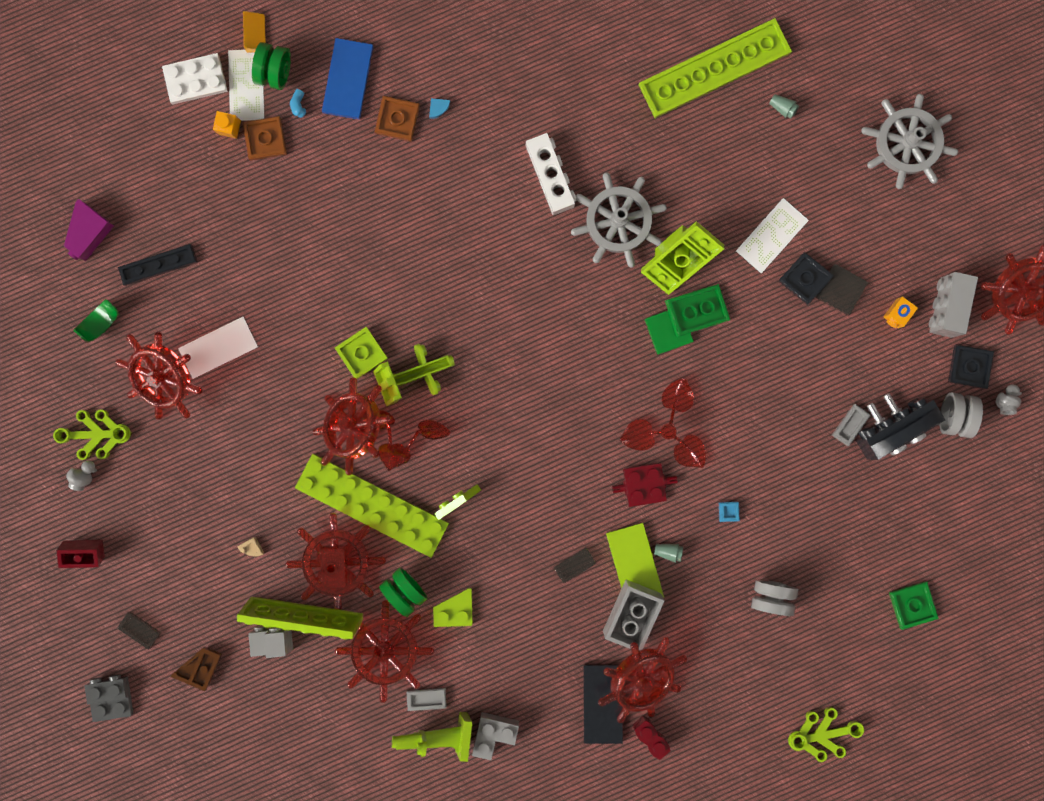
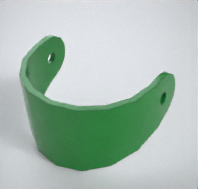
(97, 322)

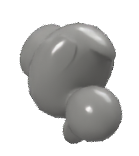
(1009, 402)
(80, 478)

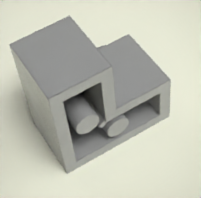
(270, 642)
(493, 729)

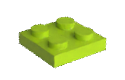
(361, 353)

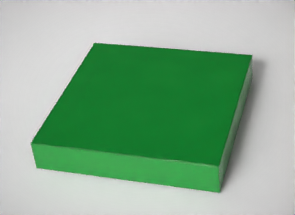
(663, 333)
(913, 605)

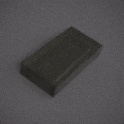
(574, 565)
(139, 630)

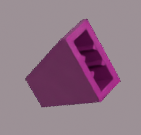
(85, 231)

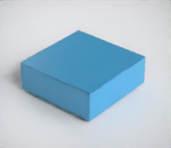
(728, 511)

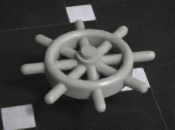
(909, 141)
(618, 219)

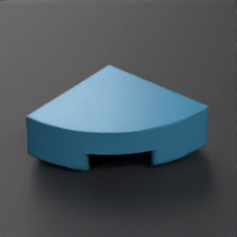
(438, 107)

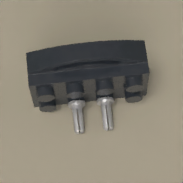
(905, 426)

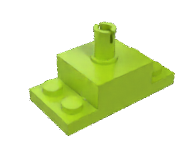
(681, 256)

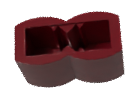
(653, 739)

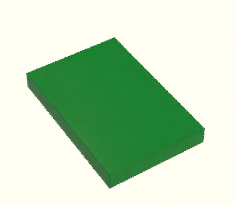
(697, 310)

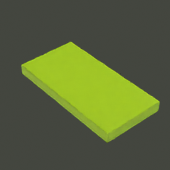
(633, 557)

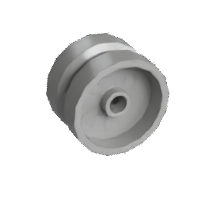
(961, 415)
(774, 598)

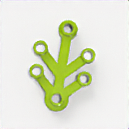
(96, 434)
(822, 735)

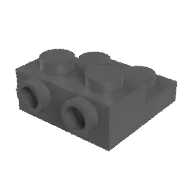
(109, 698)

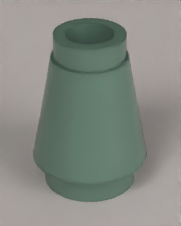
(784, 106)
(669, 551)

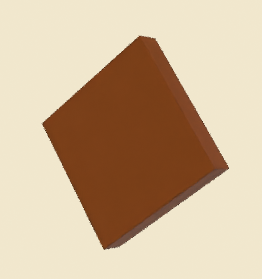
(397, 118)
(264, 138)

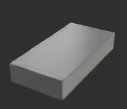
(851, 425)
(426, 699)

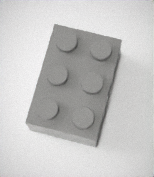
(953, 304)
(633, 615)

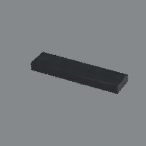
(157, 264)

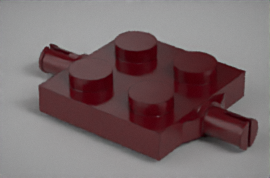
(644, 484)

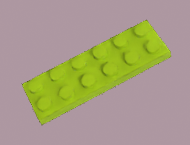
(300, 617)

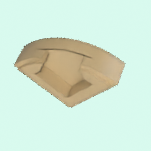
(251, 547)

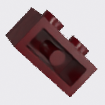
(80, 553)

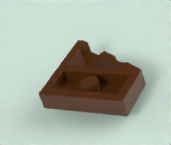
(199, 669)

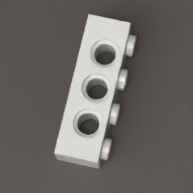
(535, 148)

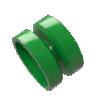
(271, 66)
(403, 592)

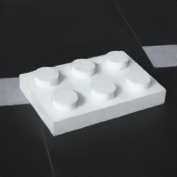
(194, 78)

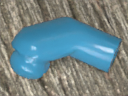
(295, 104)

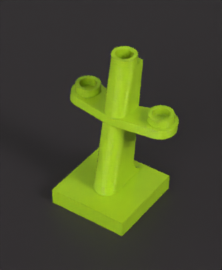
(391, 382)
(452, 737)

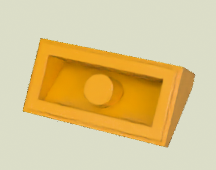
(253, 30)

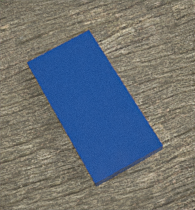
(347, 79)

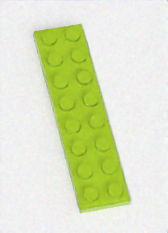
(715, 68)
(372, 506)

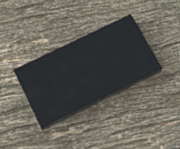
(600, 721)

